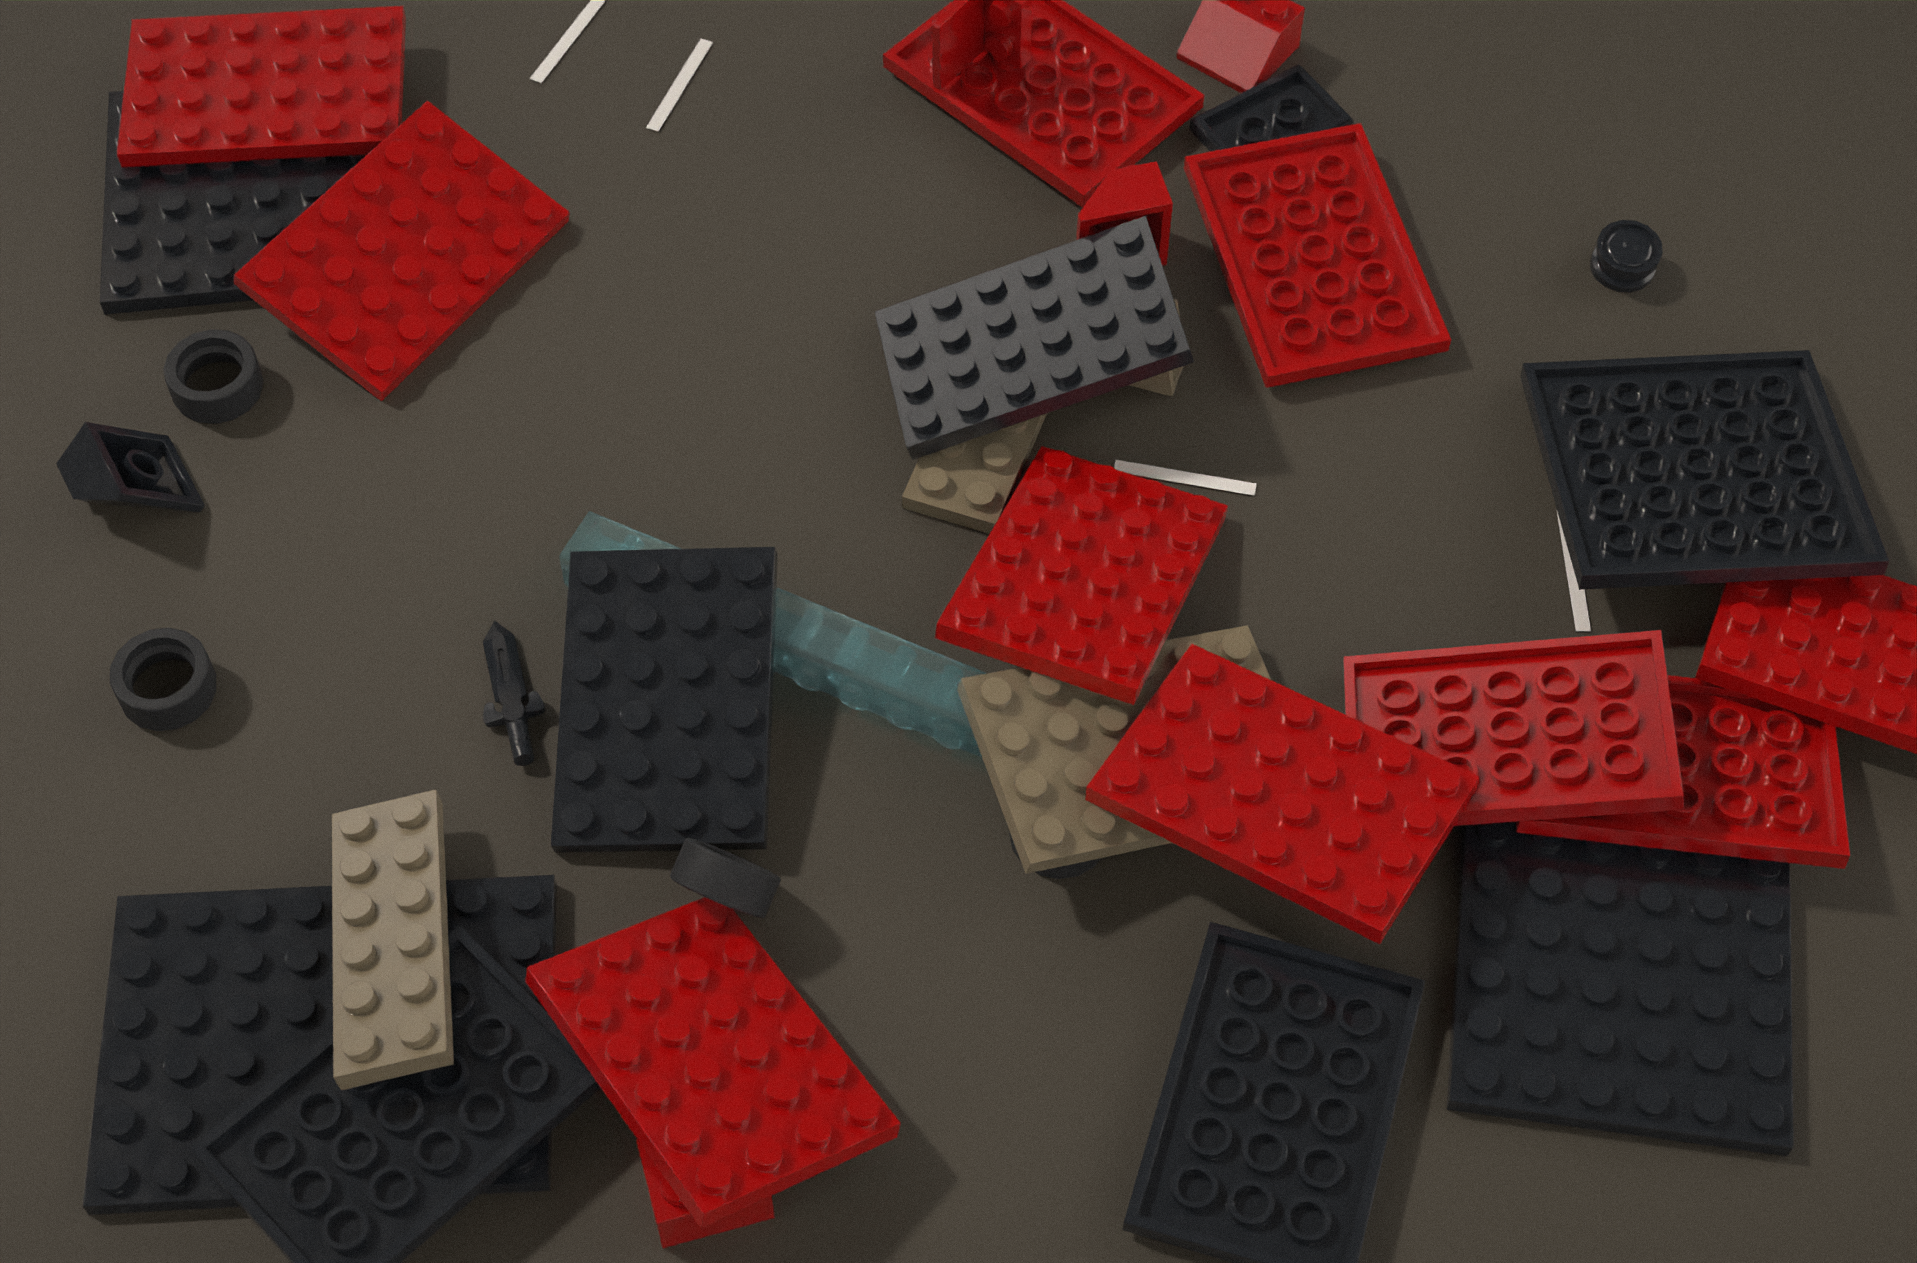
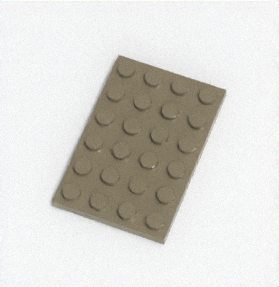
(1051, 739)

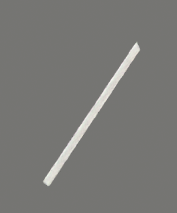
(566, 40)
(679, 85)
(1186, 477)
(1577, 596)

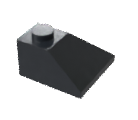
(127, 470)

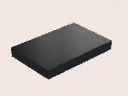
(1269, 111)

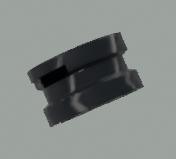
(1626, 256)

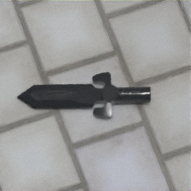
(509, 692)

